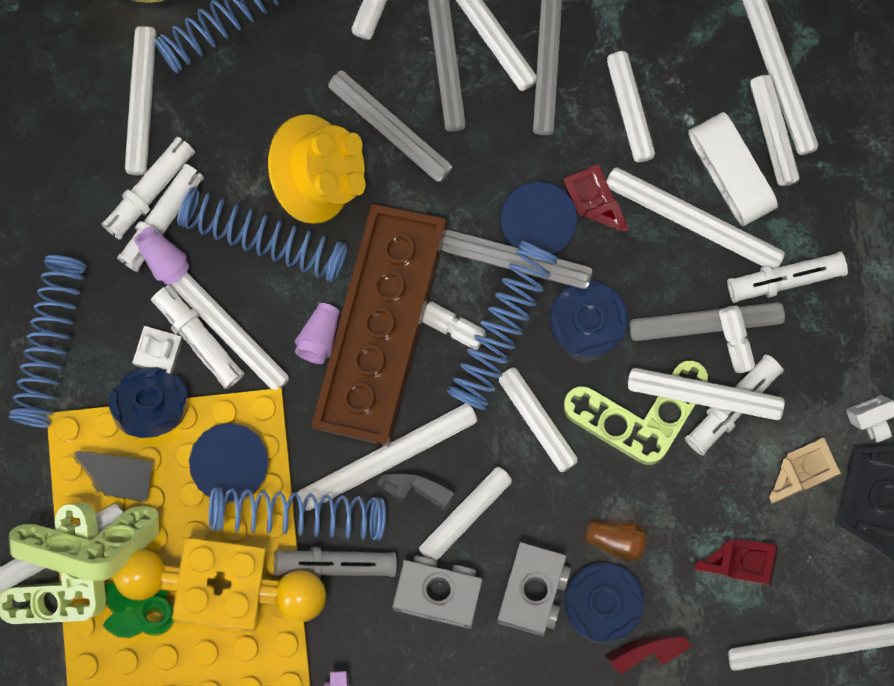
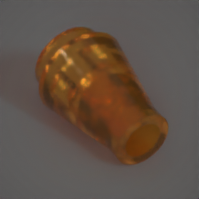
(618, 539)

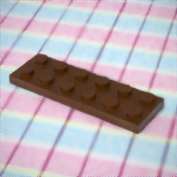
(380, 325)

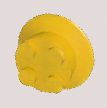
(315, 168)

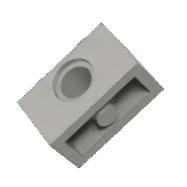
(532, 565)
(456, 609)

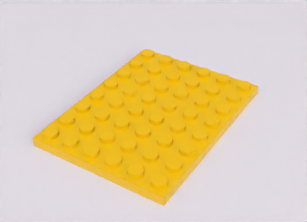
(186, 652)

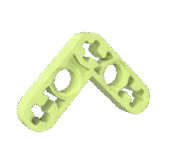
(650, 426)
(86, 558)
(71, 586)

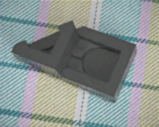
(117, 475)
(403, 484)

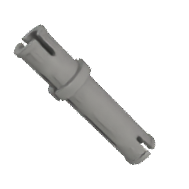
(381, 563)

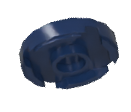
(539, 216)
(588, 320)
(148, 402)
(228, 459)
(604, 602)

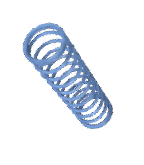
(170, 57)
(189, 206)
(58, 265)
(479, 401)
(218, 505)

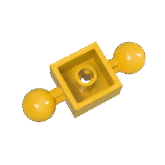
(297, 595)

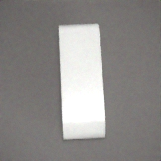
(733, 169)

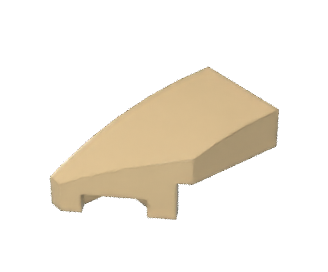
(804, 470)

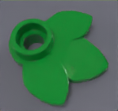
(131, 615)

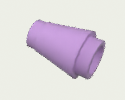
(161, 256)
(318, 334)

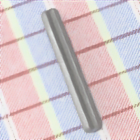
(447, 65)
(547, 67)
(390, 126)
(503, 255)
(703, 321)

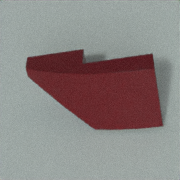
(594, 199)
(742, 561)
(661, 647)

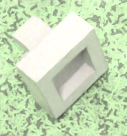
(157, 349)
(873, 416)

